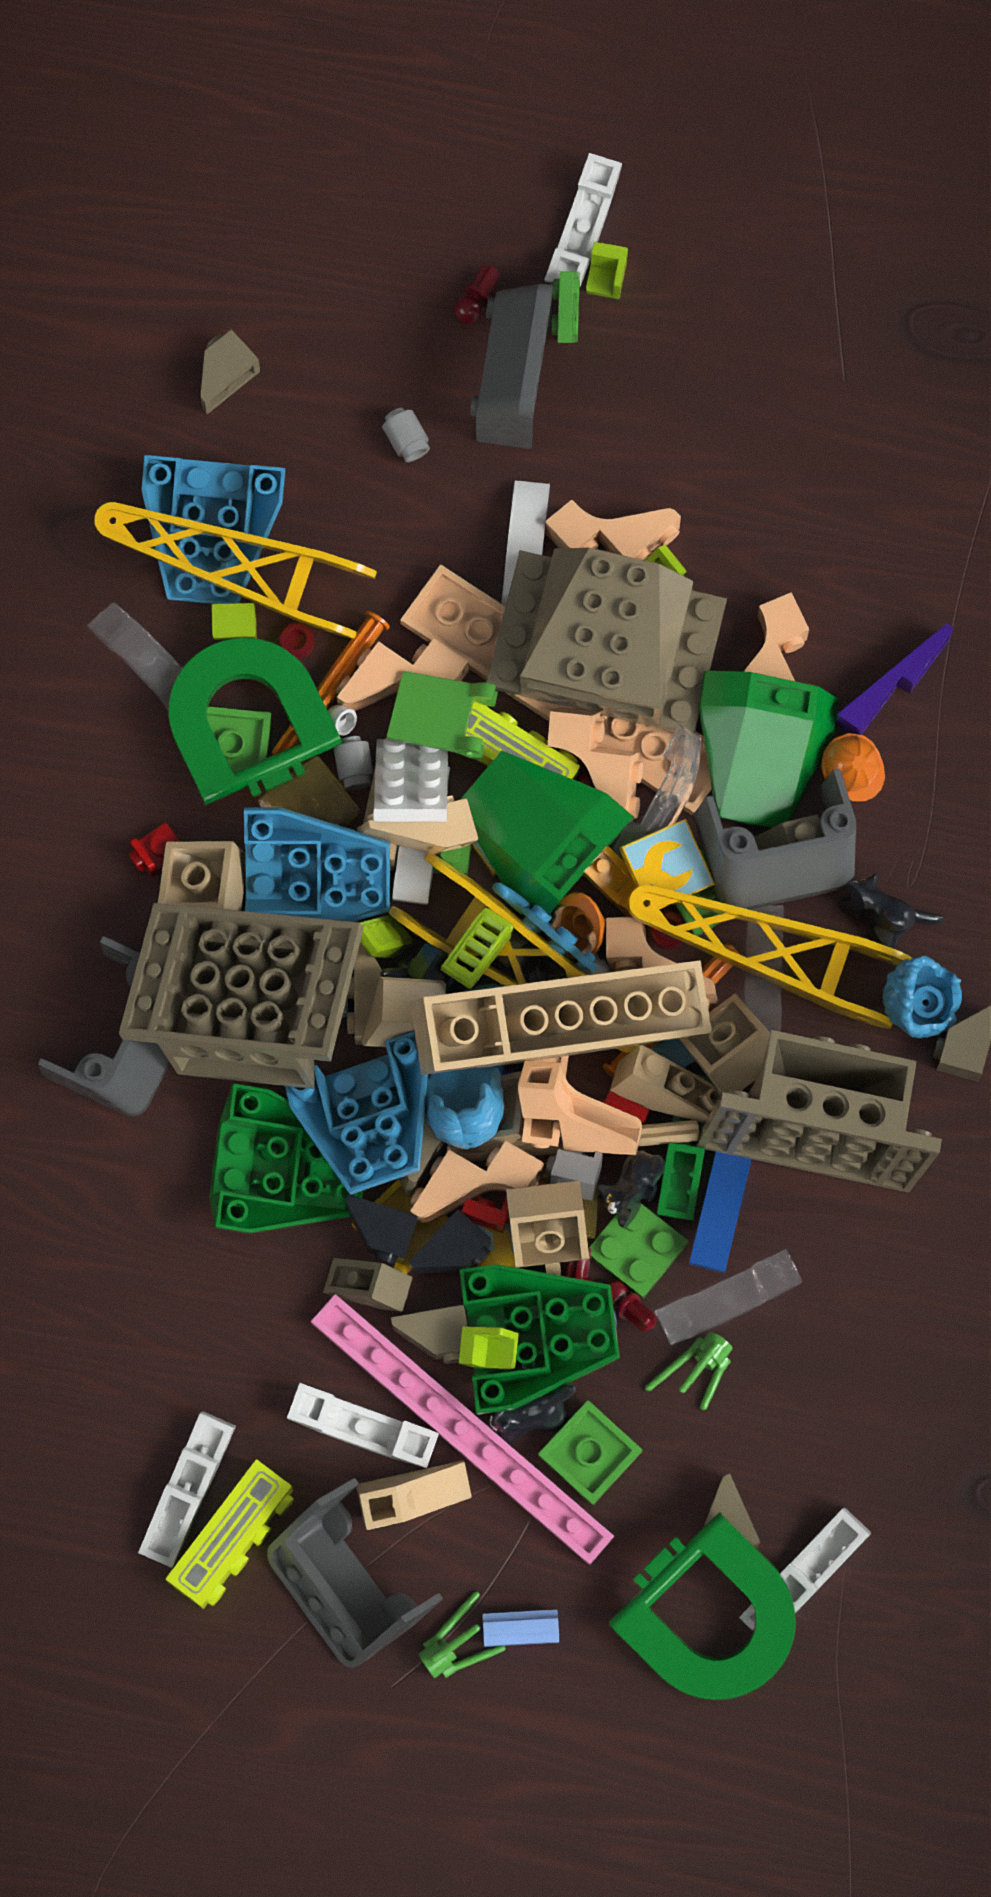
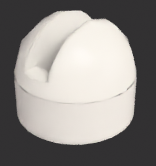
(343, 718)

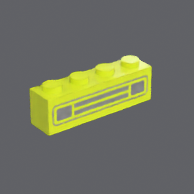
(502, 733)
(230, 1534)

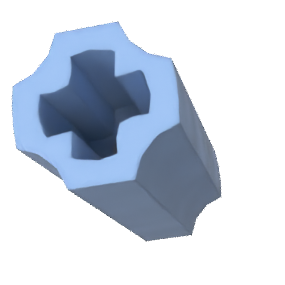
(520, 1628)

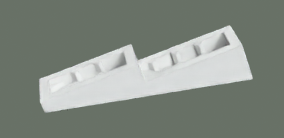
(819, 1560)

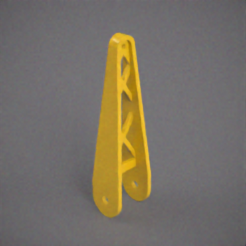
(126, 514)
(486, 899)
(804, 988)

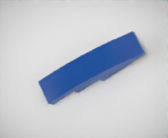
(720, 1212)

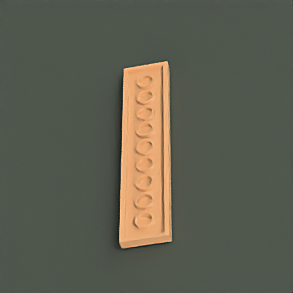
(470, 626)

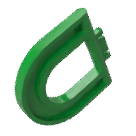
(285, 677)
(677, 1662)

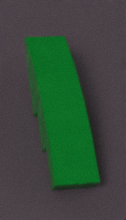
(681, 1176)

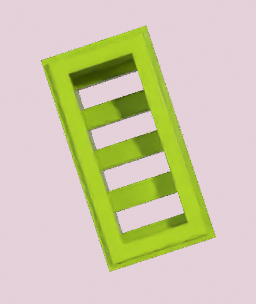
(489, 928)
(385, 937)

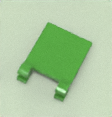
(437, 713)

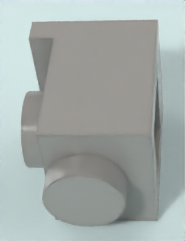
(575, 1166)

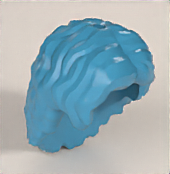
(919, 981)
(465, 1105)

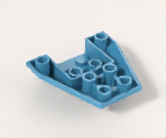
(213, 494)
(313, 867)
(368, 1116)

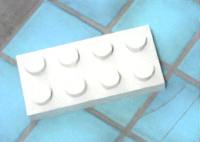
(410, 783)

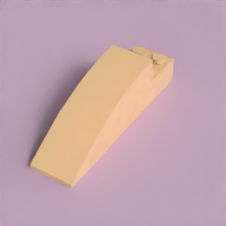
(560, 1017)

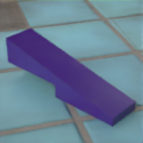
(906, 674)

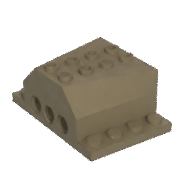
(607, 637)
(241, 992)
(826, 1114)

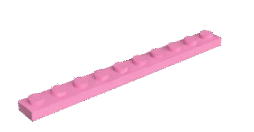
(462, 1429)

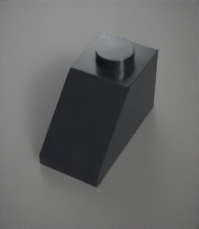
(382, 1229)
(452, 1248)

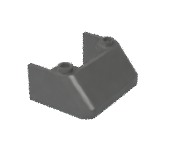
(512, 365)
(784, 872)
(134, 1073)
(336, 1587)

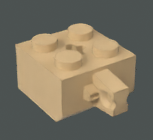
(547, 1225)

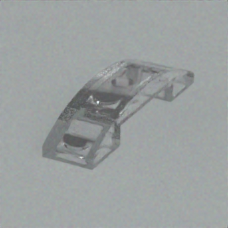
(137, 649)
(674, 791)
(760, 995)
(729, 1298)

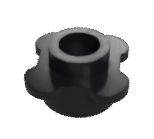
(543, 964)

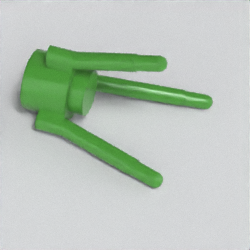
(710, 1352)
(439, 1656)

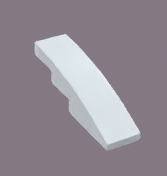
(187, 1489)

